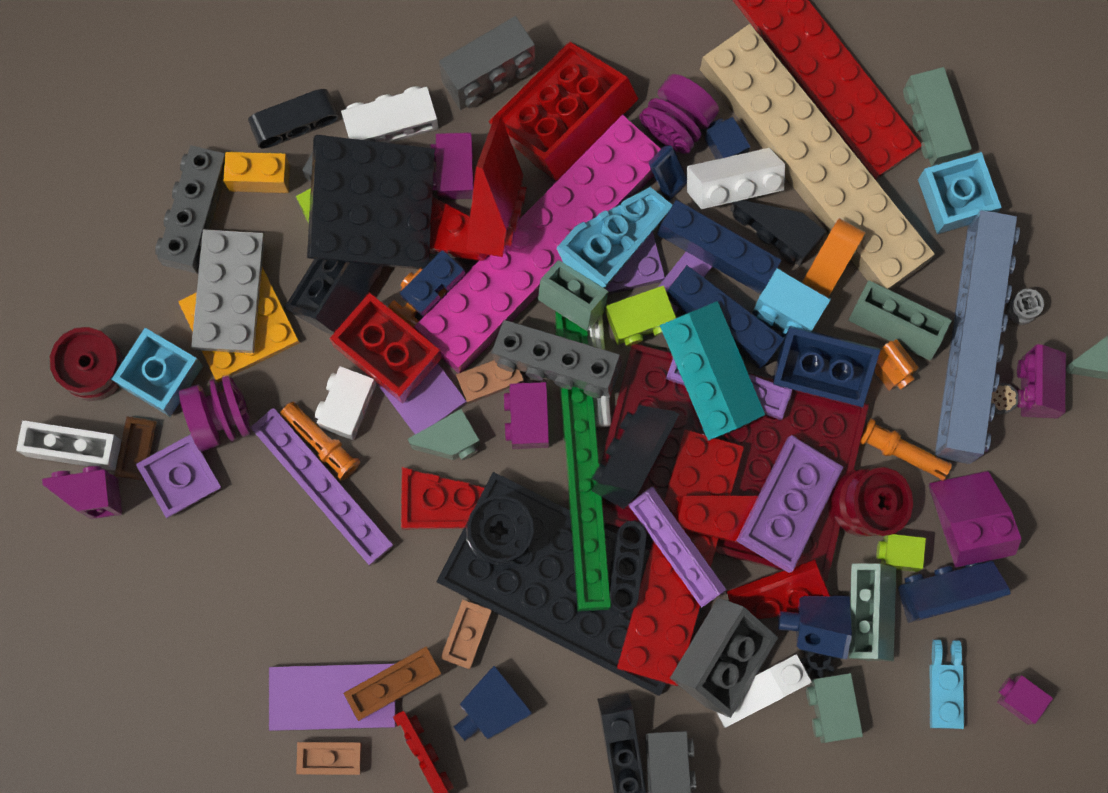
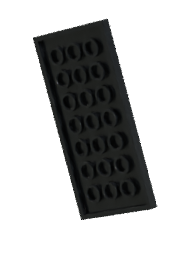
(541, 584)

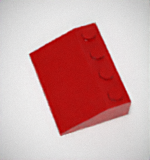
(566, 109)
(496, 194)

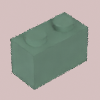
(572, 295)
(834, 708)

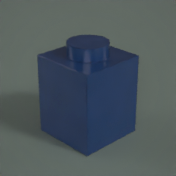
(726, 139)

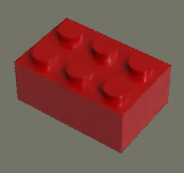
(386, 348)

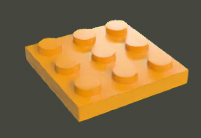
(273, 334)

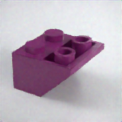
(1042, 382)
(90, 493)

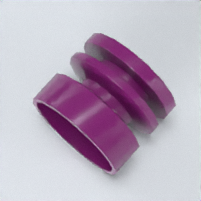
(679, 113)
(214, 412)

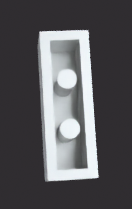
(391, 116)
(735, 178)
(68, 445)

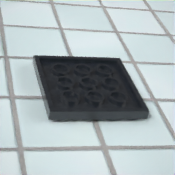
(370, 202)

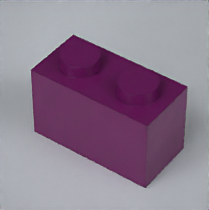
(453, 166)
(528, 415)

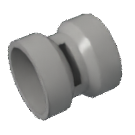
(1020, 311)

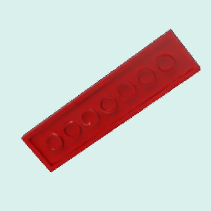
(833, 81)
(665, 607)

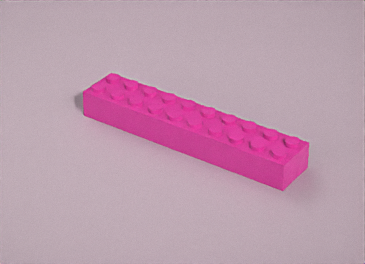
(504, 286)

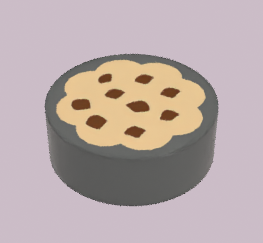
(1004, 398)

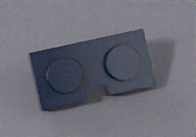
(424, 288)

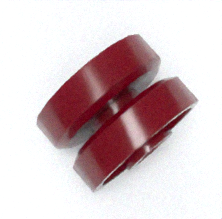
(86, 348)
(872, 502)

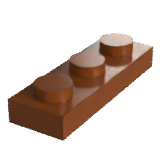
(392, 683)

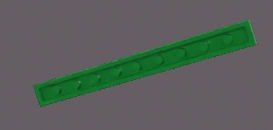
(585, 505)

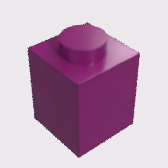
(1023, 699)

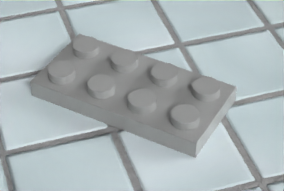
(228, 291)

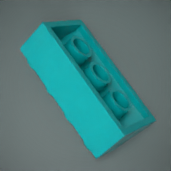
(712, 370)

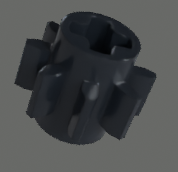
(812, 666)

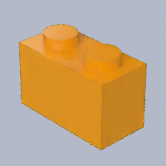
(257, 172)

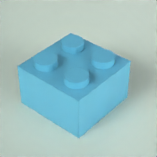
(958, 192)
(789, 303)
(157, 371)

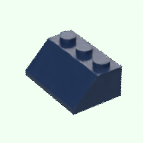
(825, 366)
(951, 590)

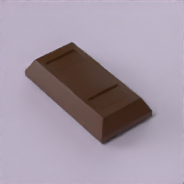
(134, 447)

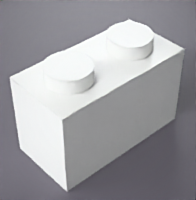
(345, 402)

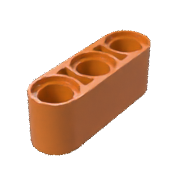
(833, 257)

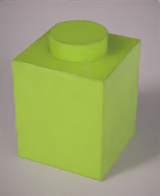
(902, 552)

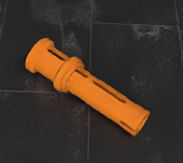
(892, 444)
(328, 449)

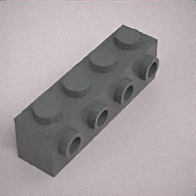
(192, 209)
(556, 359)

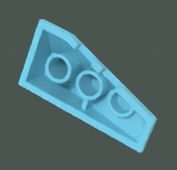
(610, 239)

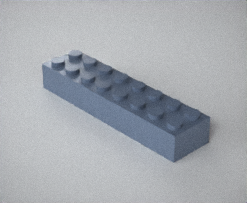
(976, 337)

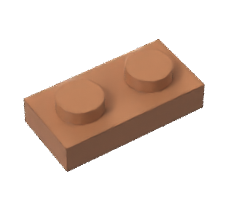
(486, 381)
(466, 634)
(329, 758)

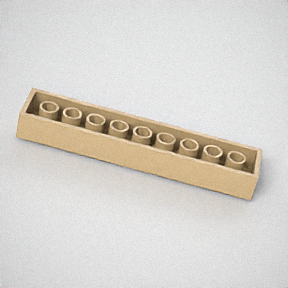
(814, 156)

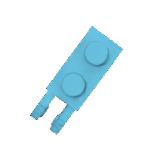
(946, 688)

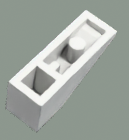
(770, 687)

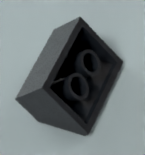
(331, 292)
(633, 454)

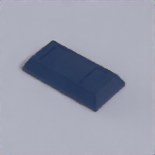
(668, 172)

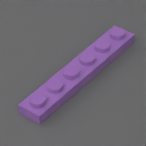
(321, 486)

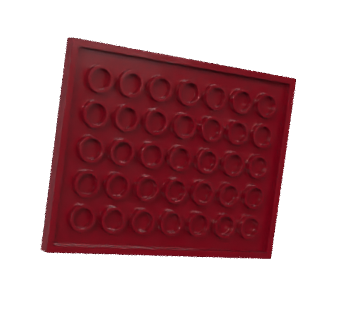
(817, 421)

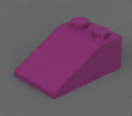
(975, 519)

